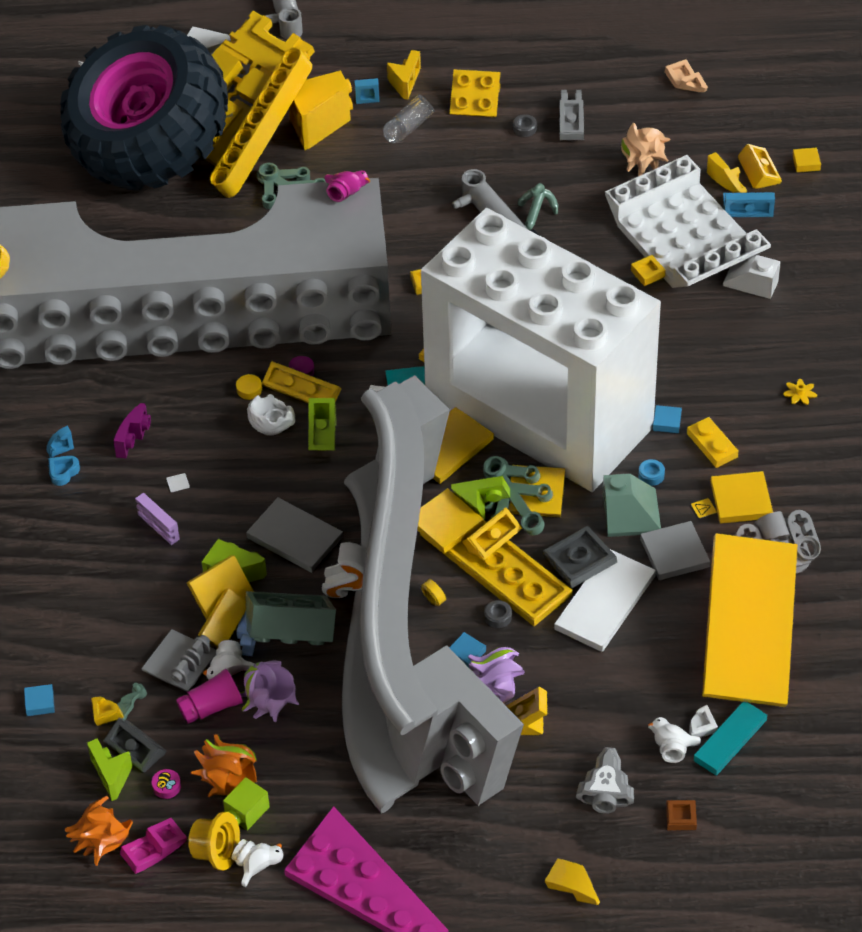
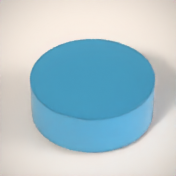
(651, 472)

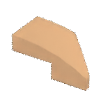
(684, 78)

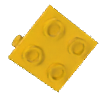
(475, 93)

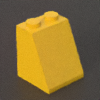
(321, 107)

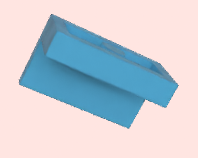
(749, 204)

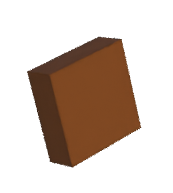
(681, 814)

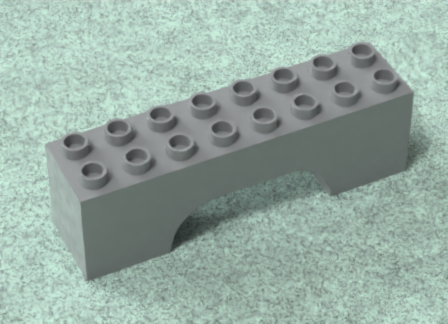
(292, 277)

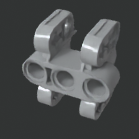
(781, 529)

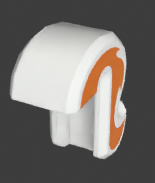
(346, 574)

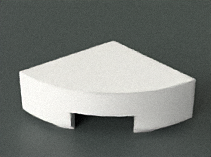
(702, 723)

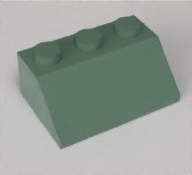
(289, 617)

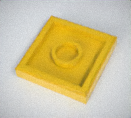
(741, 496)
(447, 520)
(212, 582)

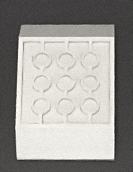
(681, 223)

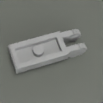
(571, 117)

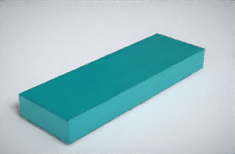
(730, 738)

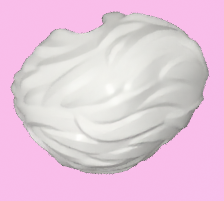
(270, 415)

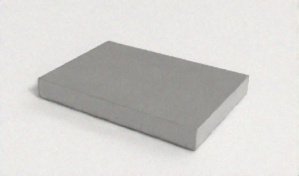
(294, 534)

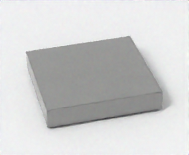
(675, 550)

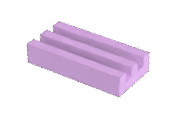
(157, 519)

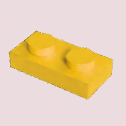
(712, 442)

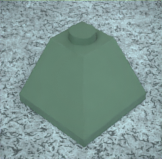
(629, 505)

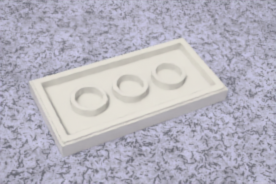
(605, 602)

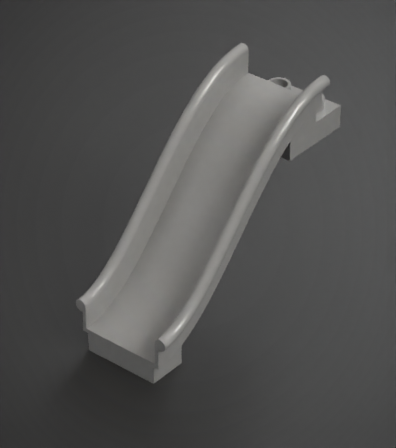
(395, 714)

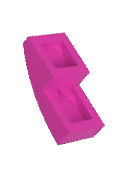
(156, 845)

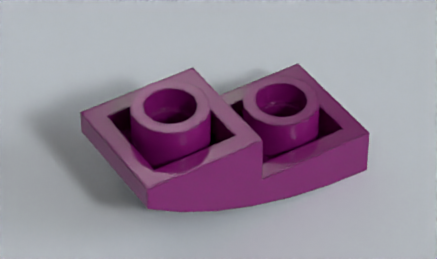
(132, 428)

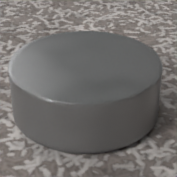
(524, 125)
(498, 614)

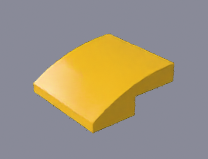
(555, 479)

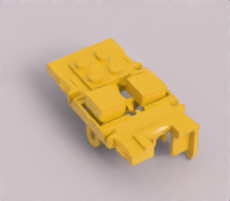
(263, 51)

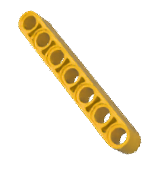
(261, 122)

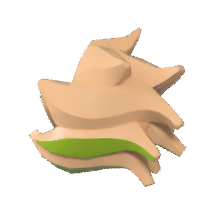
(643, 148)

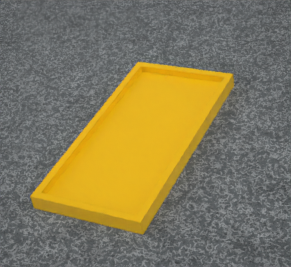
(750, 620)

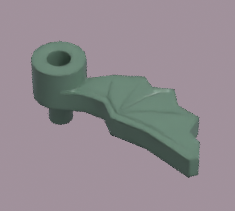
(128, 700)

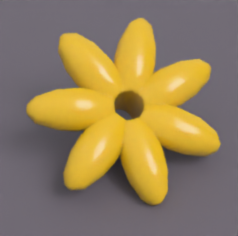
(800, 391)

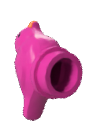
(345, 184)

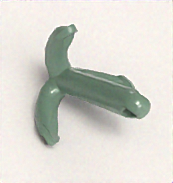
(539, 193)

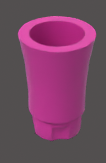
(209, 697)

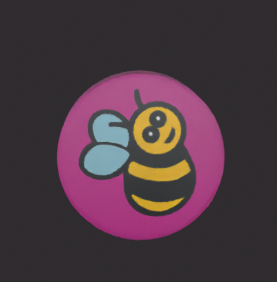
(166, 784)

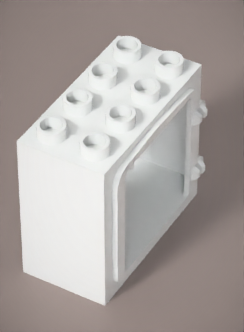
(540, 347)

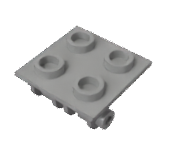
(180, 659)

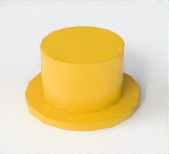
(215, 840)

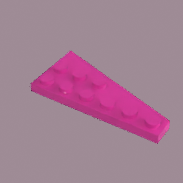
(353, 876)

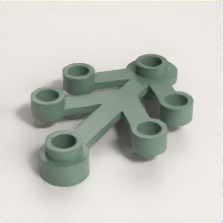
(270, 175)
(517, 489)

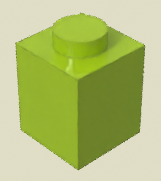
(247, 803)

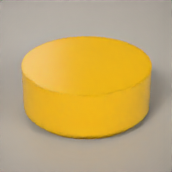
(249, 386)
(433, 592)

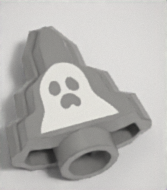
(606, 784)

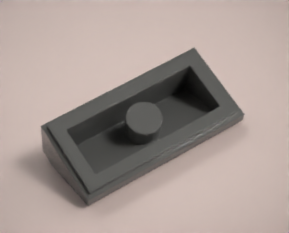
(127, 737)

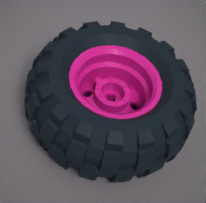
(144, 107)

